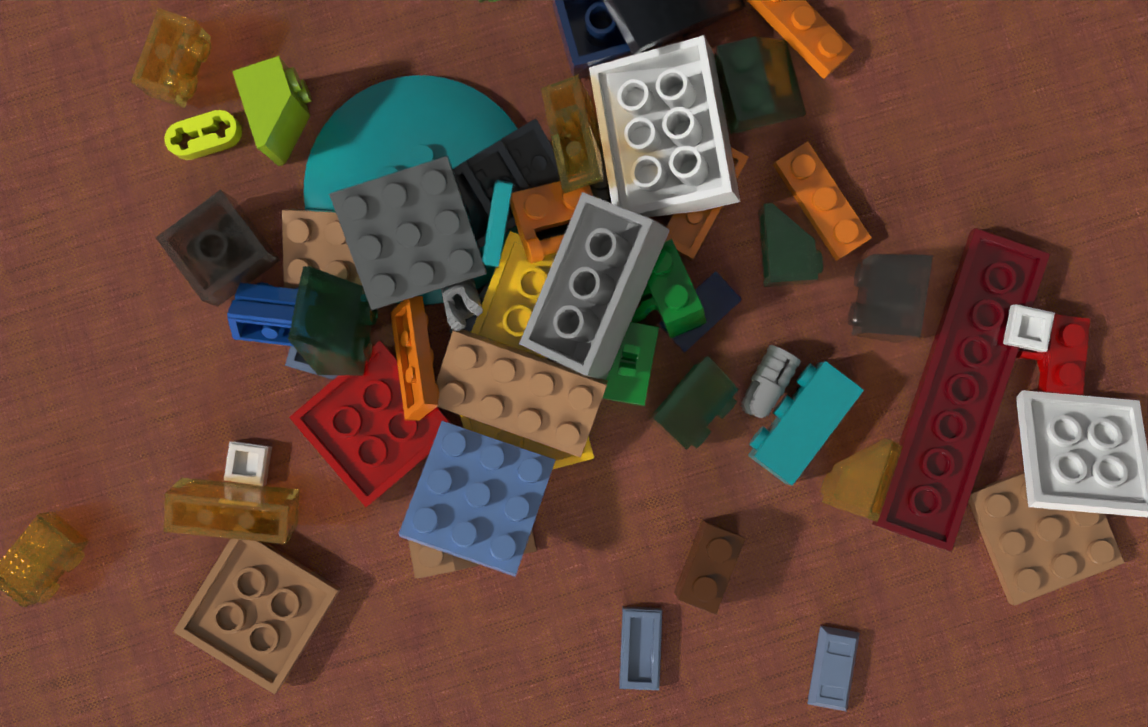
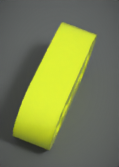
(205, 143)

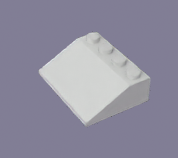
(665, 130)

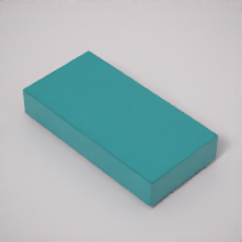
(497, 223)

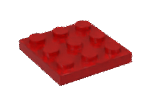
(363, 429)

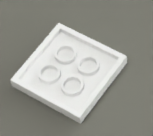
(1084, 453)

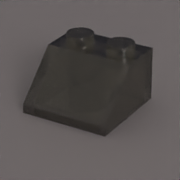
(890, 297)

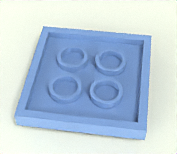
(477, 498)

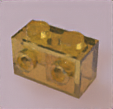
(172, 58)

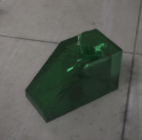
(786, 250)

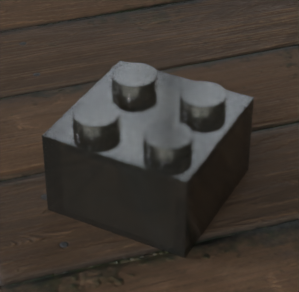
(217, 248)

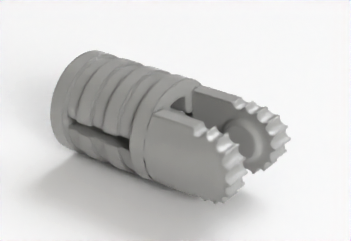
(461, 302)
(769, 381)

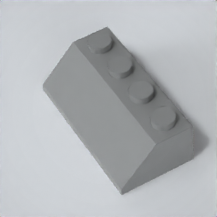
(594, 286)

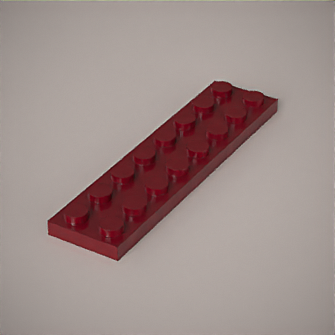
(960, 390)

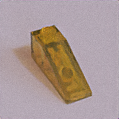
(573, 133)

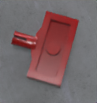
(1064, 363)

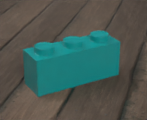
(804, 421)

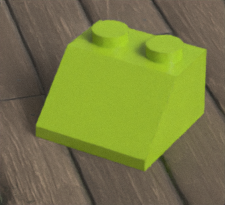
(274, 106)

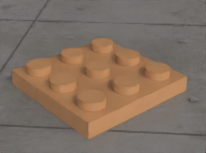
(1039, 546)
(257, 611)

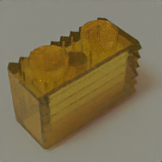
(39, 558)

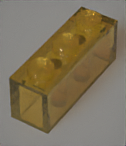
(231, 510)

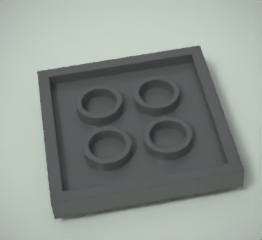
(409, 232)

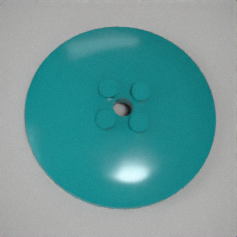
(398, 128)

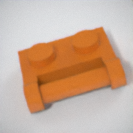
(540, 210)

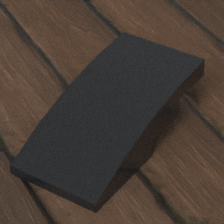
(660, 21)
(519, 158)

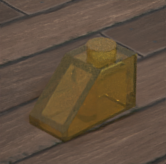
(862, 480)

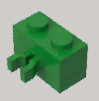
(671, 294)
(632, 366)

